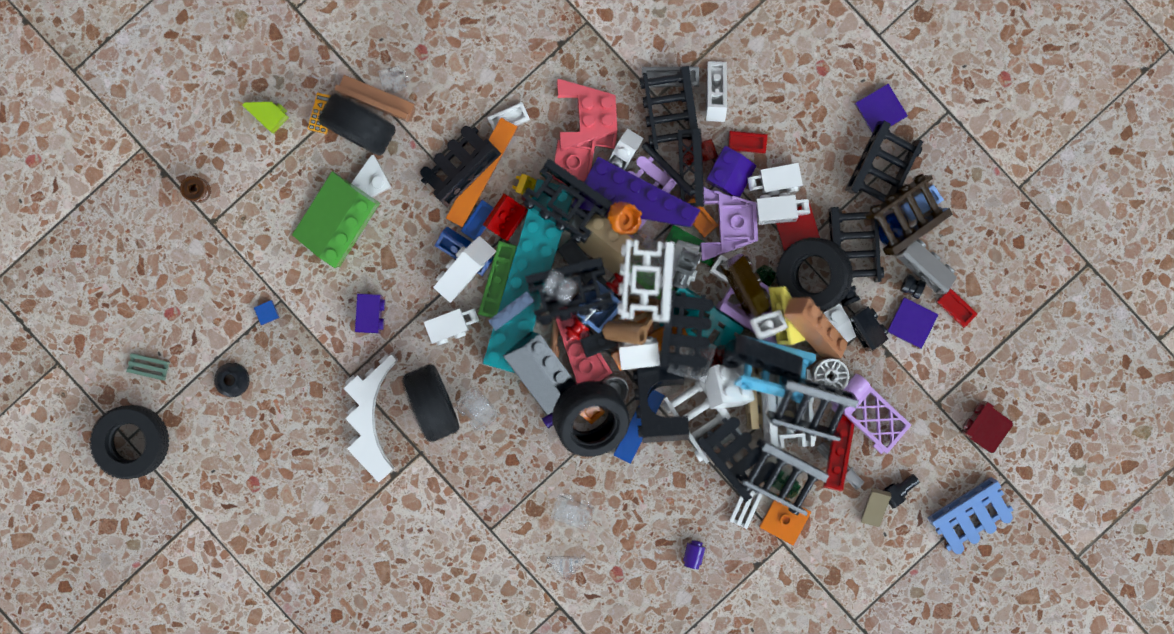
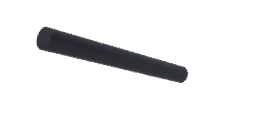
(668, 169)

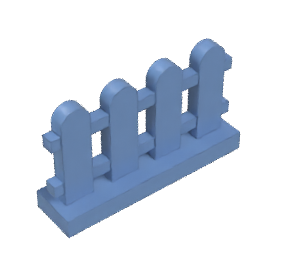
(957, 508)

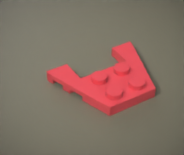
(595, 113)
(579, 159)

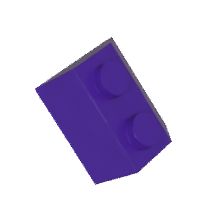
(731, 172)

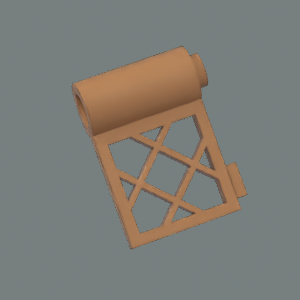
(629, 330)

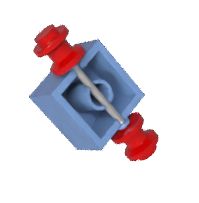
(596, 318)

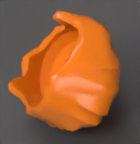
(624, 218)

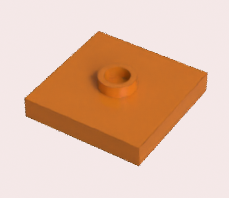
(783, 523)

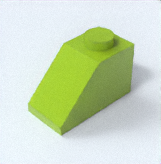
(268, 114)

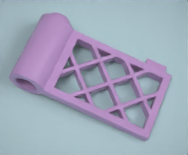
(861, 389)

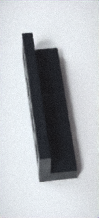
(698, 164)

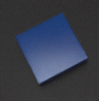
(266, 312)

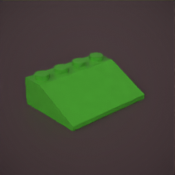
(335, 220)

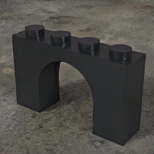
(655, 427)

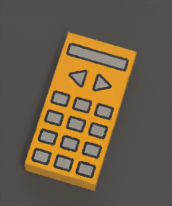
(319, 104)

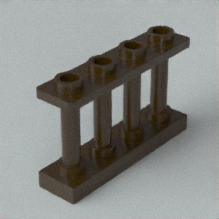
(923, 225)

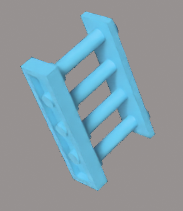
(747, 382)

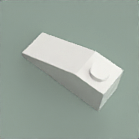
(716, 91)

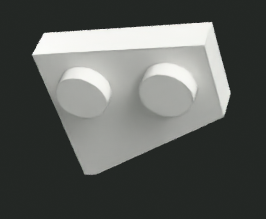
(371, 178)

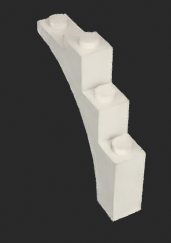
(362, 418)

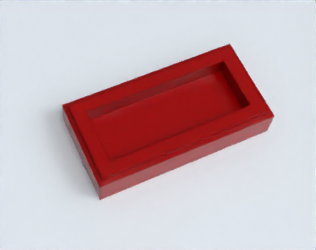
(747, 142)
(957, 308)

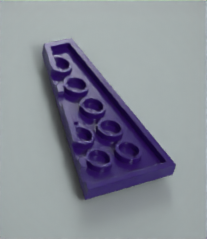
(652, 201)

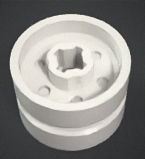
(837, 368)

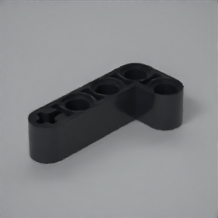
(762, 356)

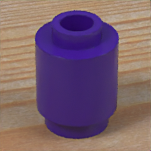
(694, 554)

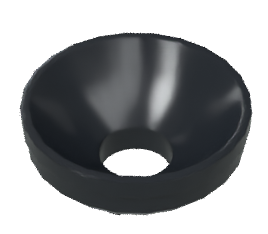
(241, 379)

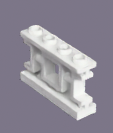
(663, 282)
(771, 403)

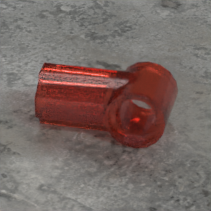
(708, 152)

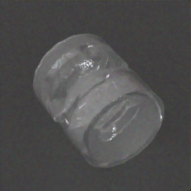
(565, 290)

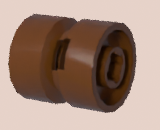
(195, 189)

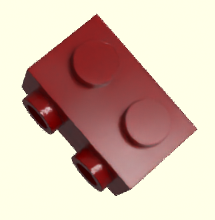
(505, 217)

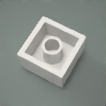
(721, 388)

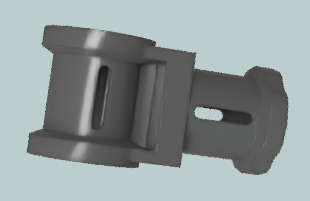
(686, 265)

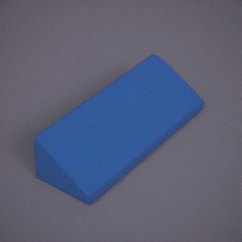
(452, 242)

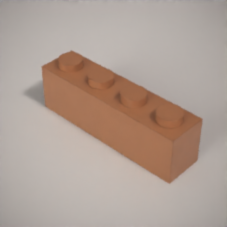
(815, 328)

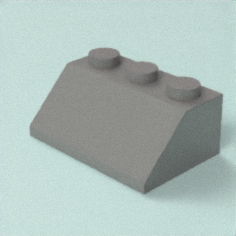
(927, 267)

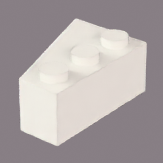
(464, 269)

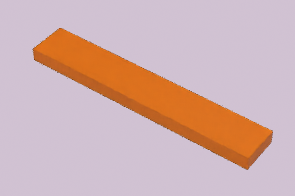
(467, 200)

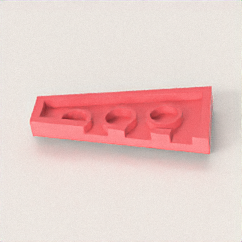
(584, 369)

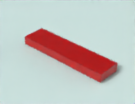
(839, 456)

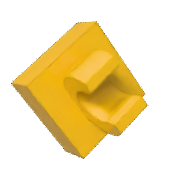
(524, 182)

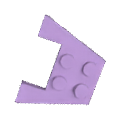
(736, 224)

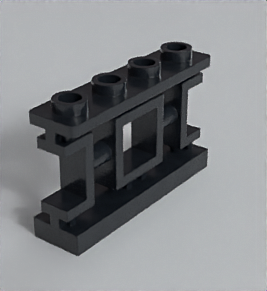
(575, 188)
(573, 306)

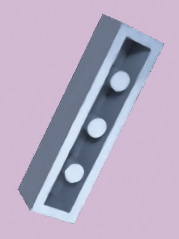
(511, 311)

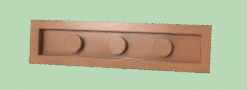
(375, 98)

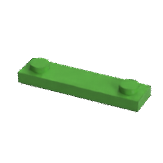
(497, 279)

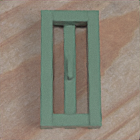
(131, 363)

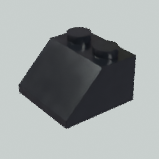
(868, 329)

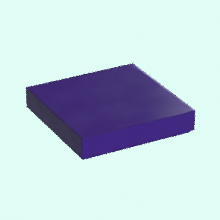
(881, 106)
(912, 323)

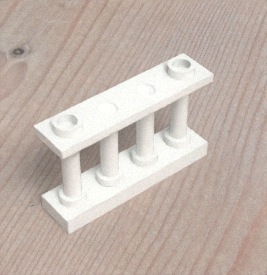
(722, 413)

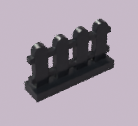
(466, 173)
(686, 341)
(731, 450)

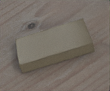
(875, 507)

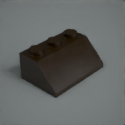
(746, 285)

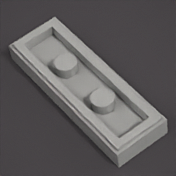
(653, 72)

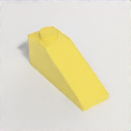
(779, 300)

